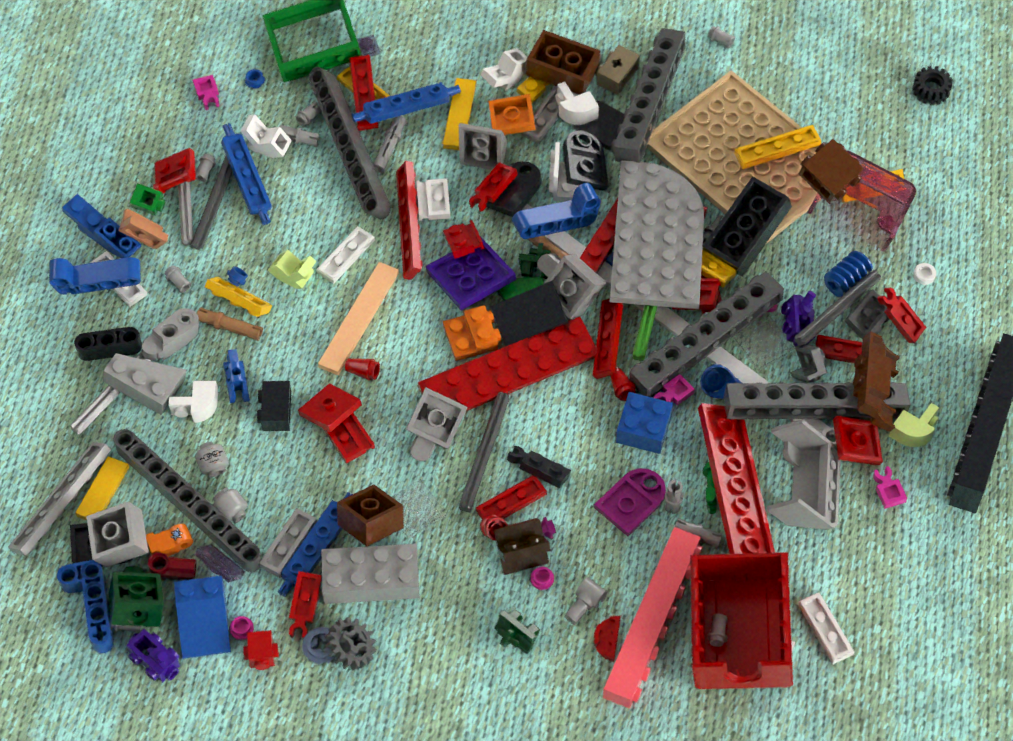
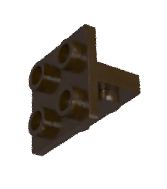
(522, 546)

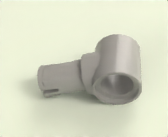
(588, 596)

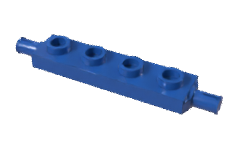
(405, 103)
(246, 174)
(309, 552)

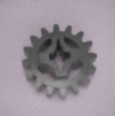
(350, 643)

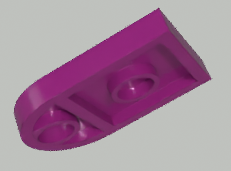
(631, 501)

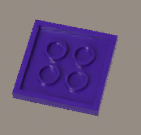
(471, 276)

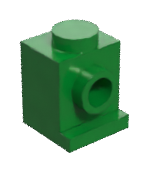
(144, 193)

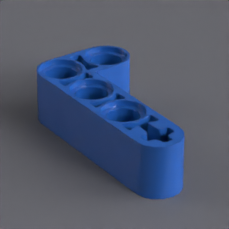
(559, 216)
(93, 276)
(93, 607)

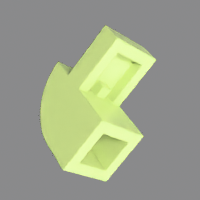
(291, 270)
(915, 431)

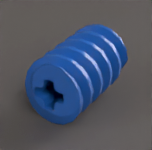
(847, 273)

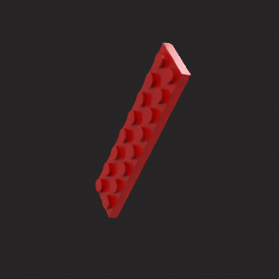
(515, 365)
(735, 482)

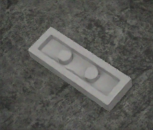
(287, 542)

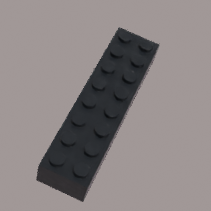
(984, 429)

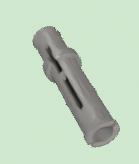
(392, 136)

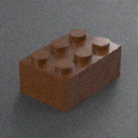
(562, 60)

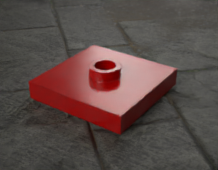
(329, 407)
(857, 440)

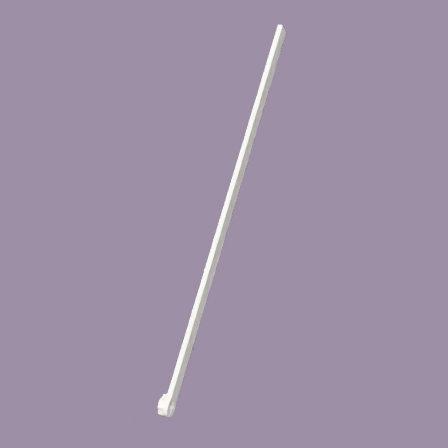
(676, 325)

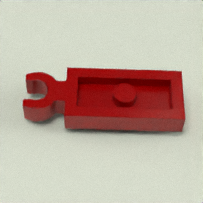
(493, 186)
(902, 315)
(304, 601)

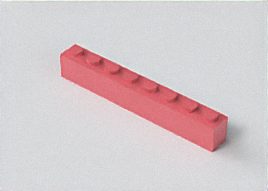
(651, 619)

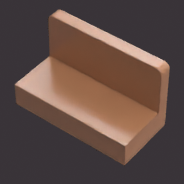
(142, 229)

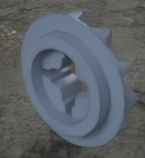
(310, 642)

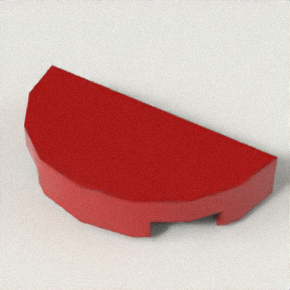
(606, 637)

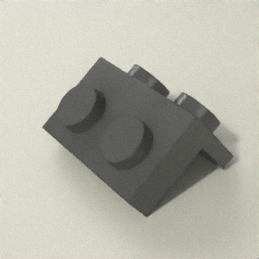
(867, 315)
(812, 363)

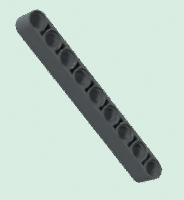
(349, 143)
(192, 508)

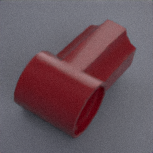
(174, 567)

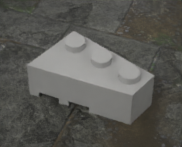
(144, 380)

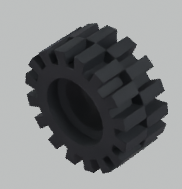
(937, 77)

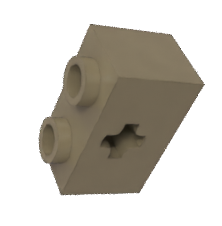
(617, 69)

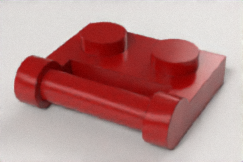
(175, 170)

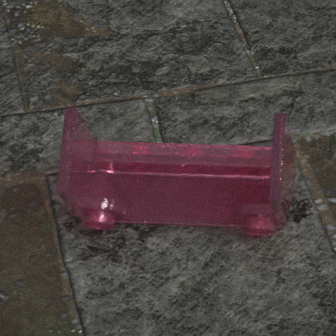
(882, 192)

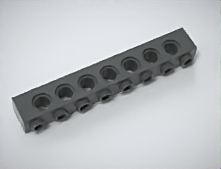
(649, 95)
(719, 332)
(803, 400)

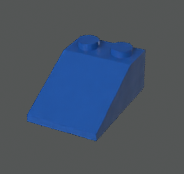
(202, 616)

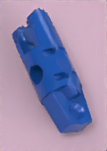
(235, 376)

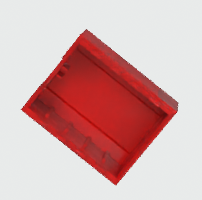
(756, 600)

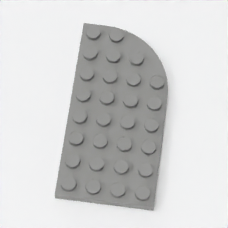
(657, 238)

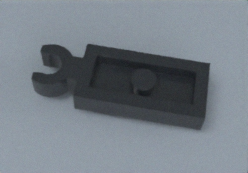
(539, 466)

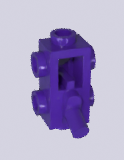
(798, 315)
(160, 661)

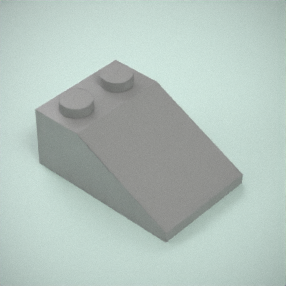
(481, 146)

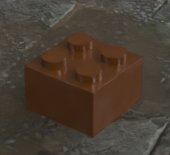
(370, 515)

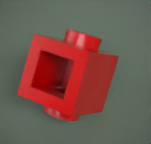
(260, 650)

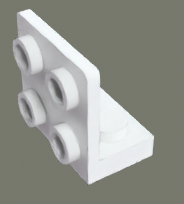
(558, 183)

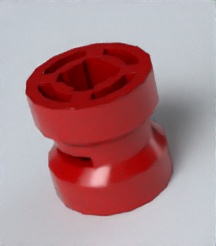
(490, 523)

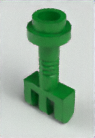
(711, 498)

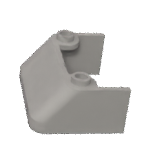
(814, 478)

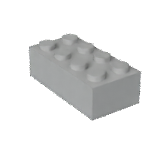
(370, 573)

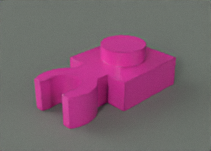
(206, 90)
(676, 390)
(889, 490)

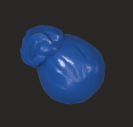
(716, 378)

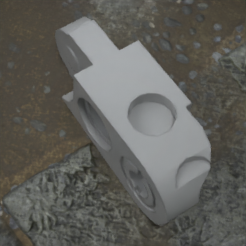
(171, 335)

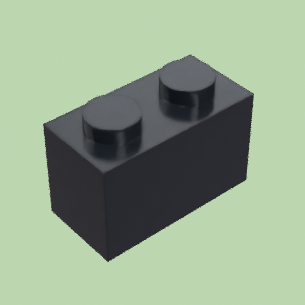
(275, 406)

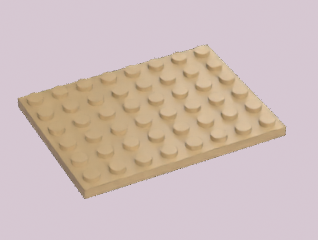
(708, 129)

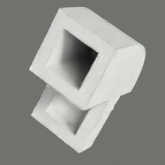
(508, 71)
(576, 109)
(264, 140)
(200, 405)

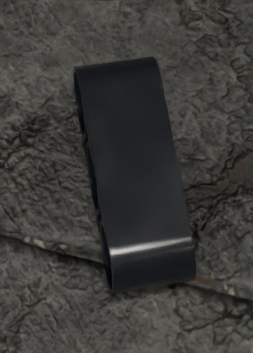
(98, 339)

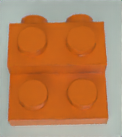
(512, 114)
(472, 333)

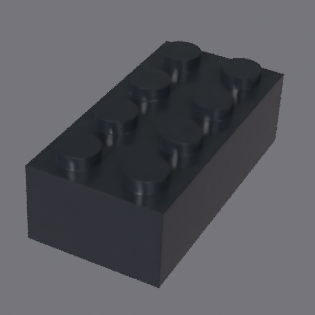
(748, 225)

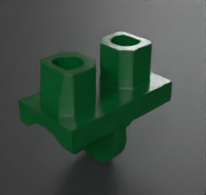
(528, 262)
(514, 632)

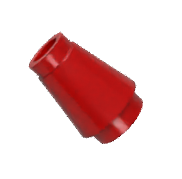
(363, 368)
(622, 384)

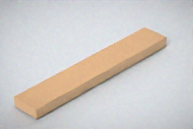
(358, 318)

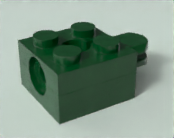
(136, 591)

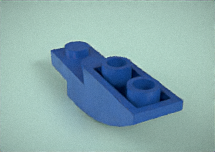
(99, 228)

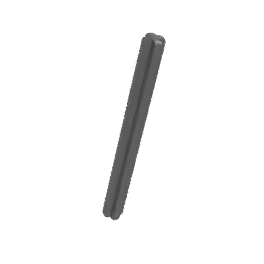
(212, 205)
(837, 308)
(484, 451)

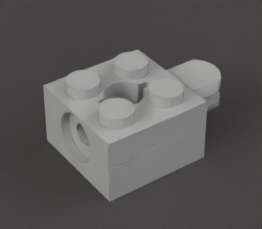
(573, 294)
(434, 423)

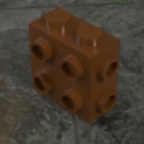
(831, 171)

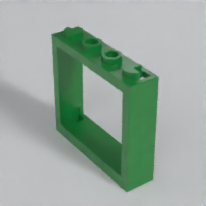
(324, 59)

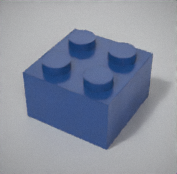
(644, 422)

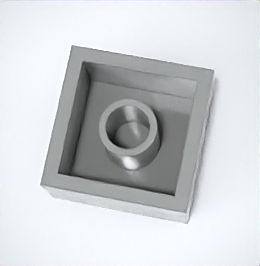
(117, 534)

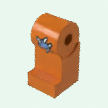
(170, 540)

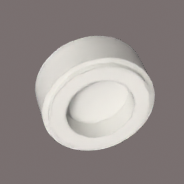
(924, 273)

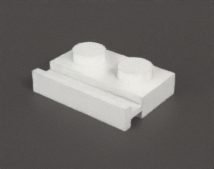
(433, 199)

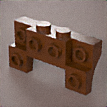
(873, 378)

